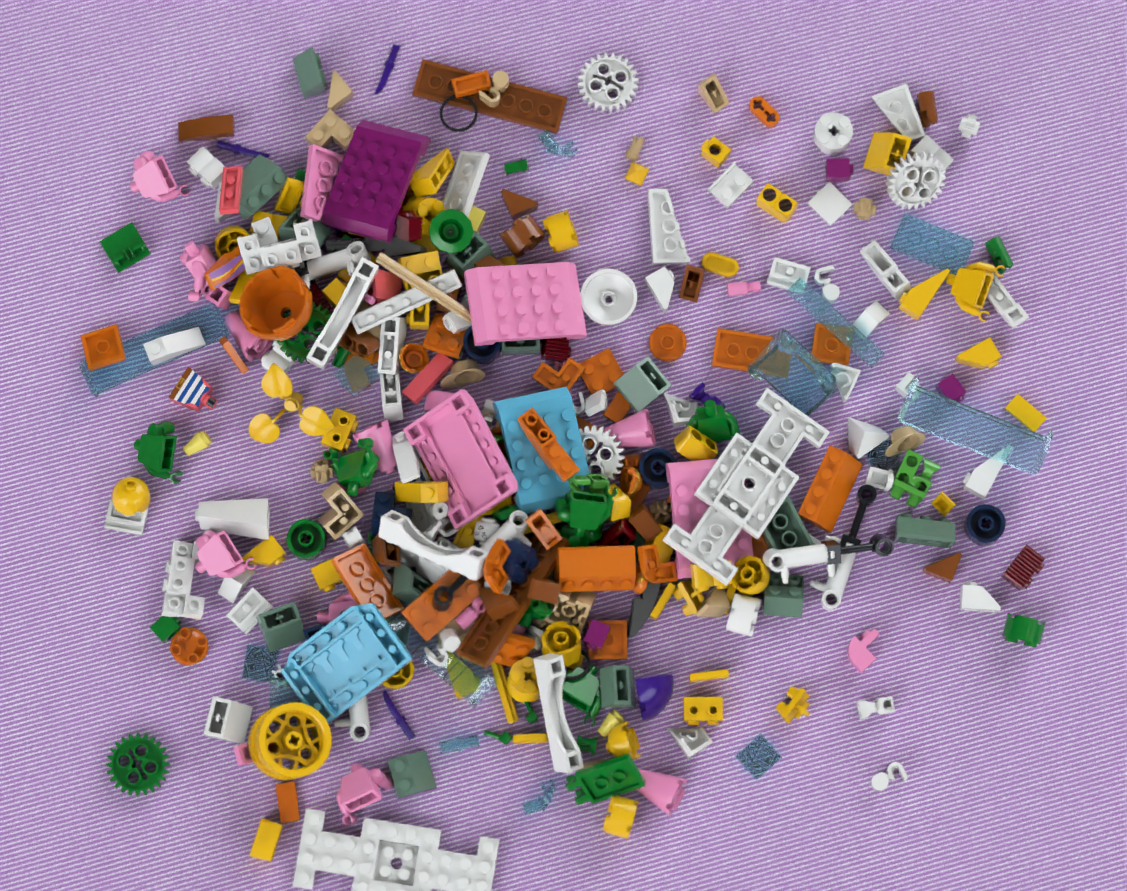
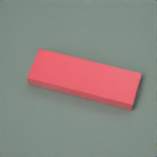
(231, 190)
(427, 378)

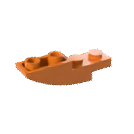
(546, 445)

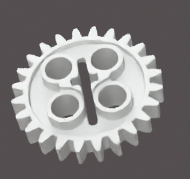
(600, 97)
(917, 184)
(608, 465)

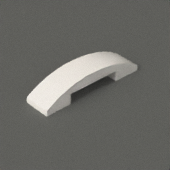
(1005, 304)

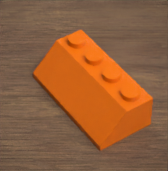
(830, 489)
(595, 568)

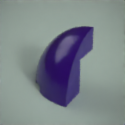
(654, 694)

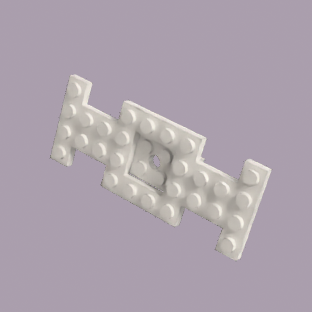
(740, 507)
(371, 859)

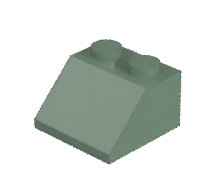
(412, 774)

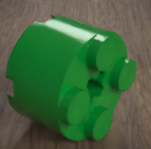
(316, 544)
(1023, 629)

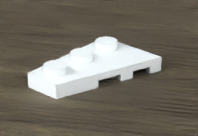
(901, 111)

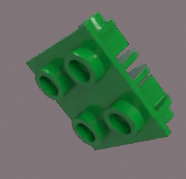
(125, 247)

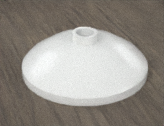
(608, 284)

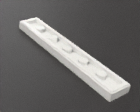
(403, 302)

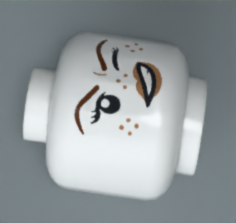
(485, 529)

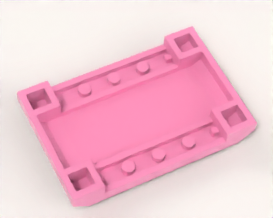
(524, 302)
(462, 451)
(688, 509)

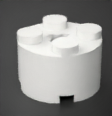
(823, 137)
(743, 614)

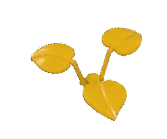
(277, 383)

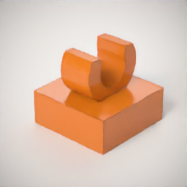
(631, 461)

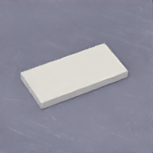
(465, 181)

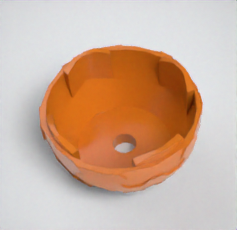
(269, 297)

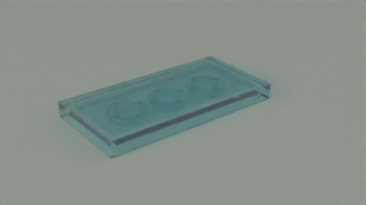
(931, 244)

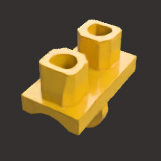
(692, 596)
(796, 707)

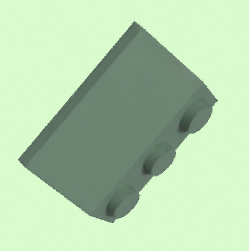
(259, 184)
(786, 529)
(924, 531)

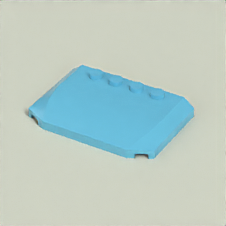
(345, 660)

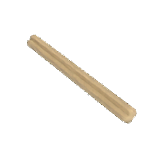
(424, 286)

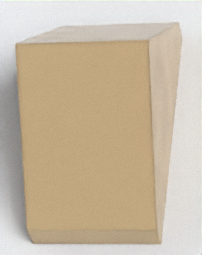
(339, 92)
(712, 93)
(715, 604)

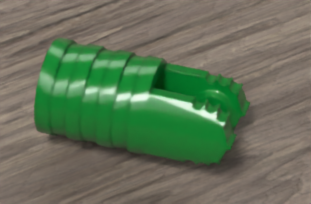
(999, 253)

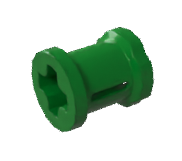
(586, 741)

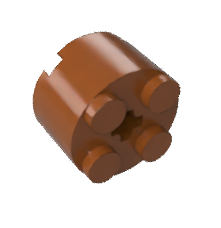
(522, 236)

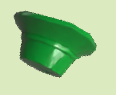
(461, 231)

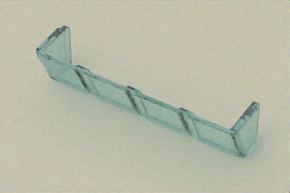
(137, 361)
(974, 429)
(460, 674)

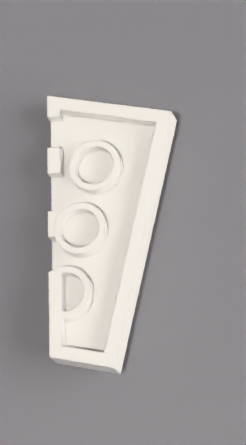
(665, 236)

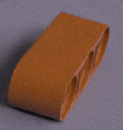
(359, 344)

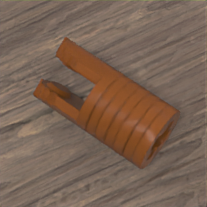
(927, 108)

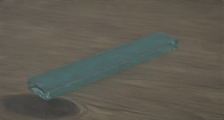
(835, 322)

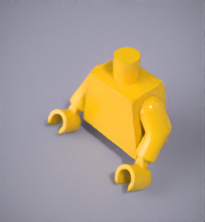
(972, 286)

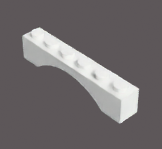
(343, 313)
(400, 531)
(550, 679)

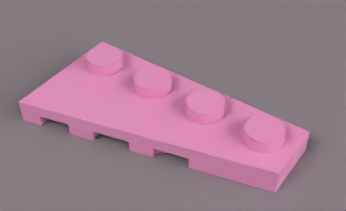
(320, 172)

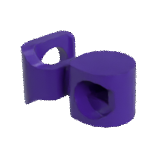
(699, 394)

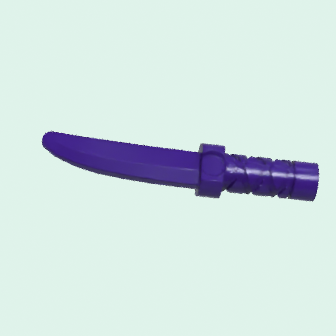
(389, 65)
(237, 149)
(400, 720)

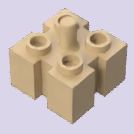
(572, 608)

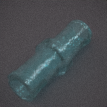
(459, 744)

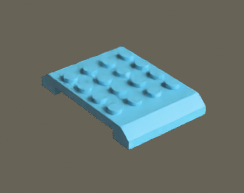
(536, 482)

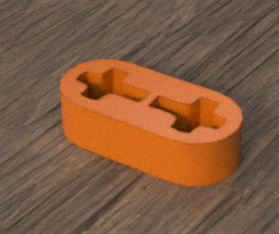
(767, 108)

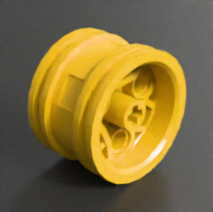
(317, 748)

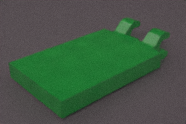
(605, 780)

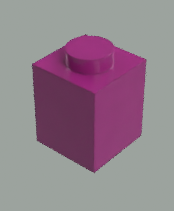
(838, 170)
(951, 388)
(596, 635)

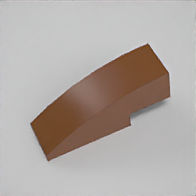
(206, 128)

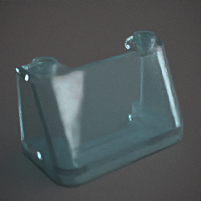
(794, 372)

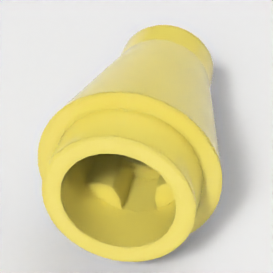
(198, 442)
(612, 719)

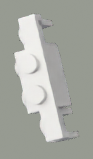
(282, 253)
(178, 584)

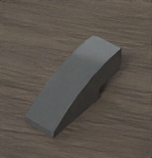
(395, 248)
(642, 608)

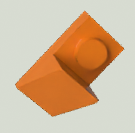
(543, 529)

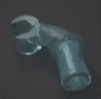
(554, 148)
(542, 802)

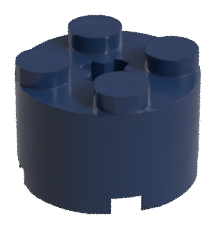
(481, 354)
(647, 467)
(981, 535)
(520, 561)

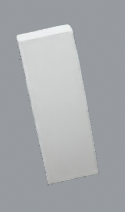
(885, 269)

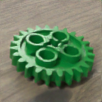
(298, 348)
(153, 755)

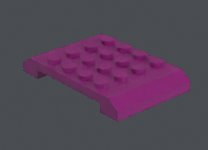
(373, 180)

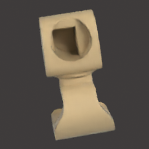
(500, 84)

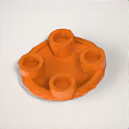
(189, 646)

